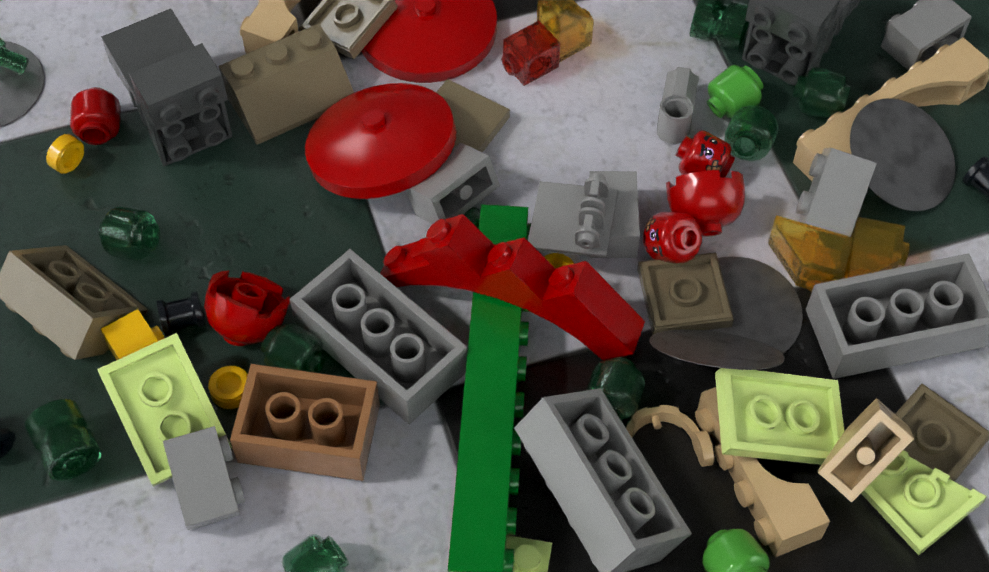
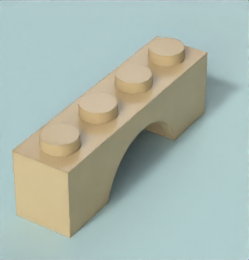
(268, 24)
(783, 511)

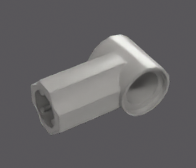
(677, 105)

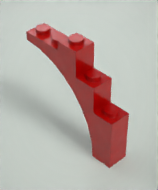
(517, 273)

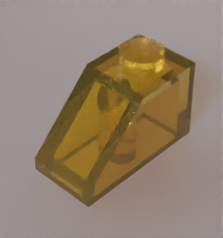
(567, 23)
(876, 247)
(809, 252)

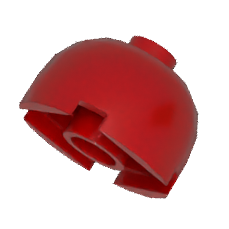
(708, 198)
(244, 307)

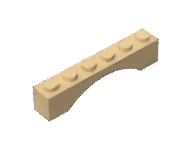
(945, 78)

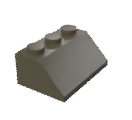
(285, 83)
(64, 298)

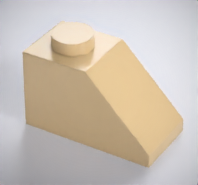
(865, 450)

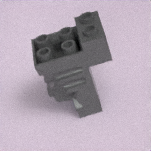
(792, 34)
(171, 85)

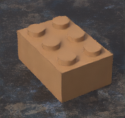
(306, 422)

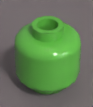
(733, 90)
(734, 552)

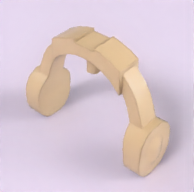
(665, 413)

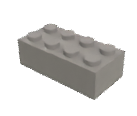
(900, 315)
(380, 335)
(601, 481)

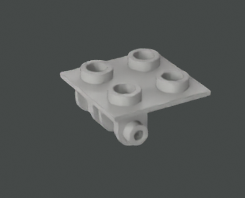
(574, 217)

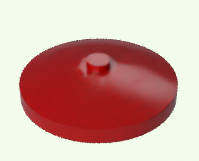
(433, 39)
(380, 140)

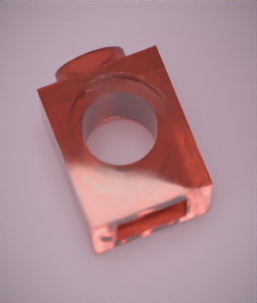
(530, 53)

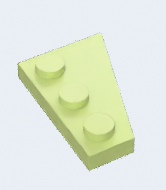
(920, 501)

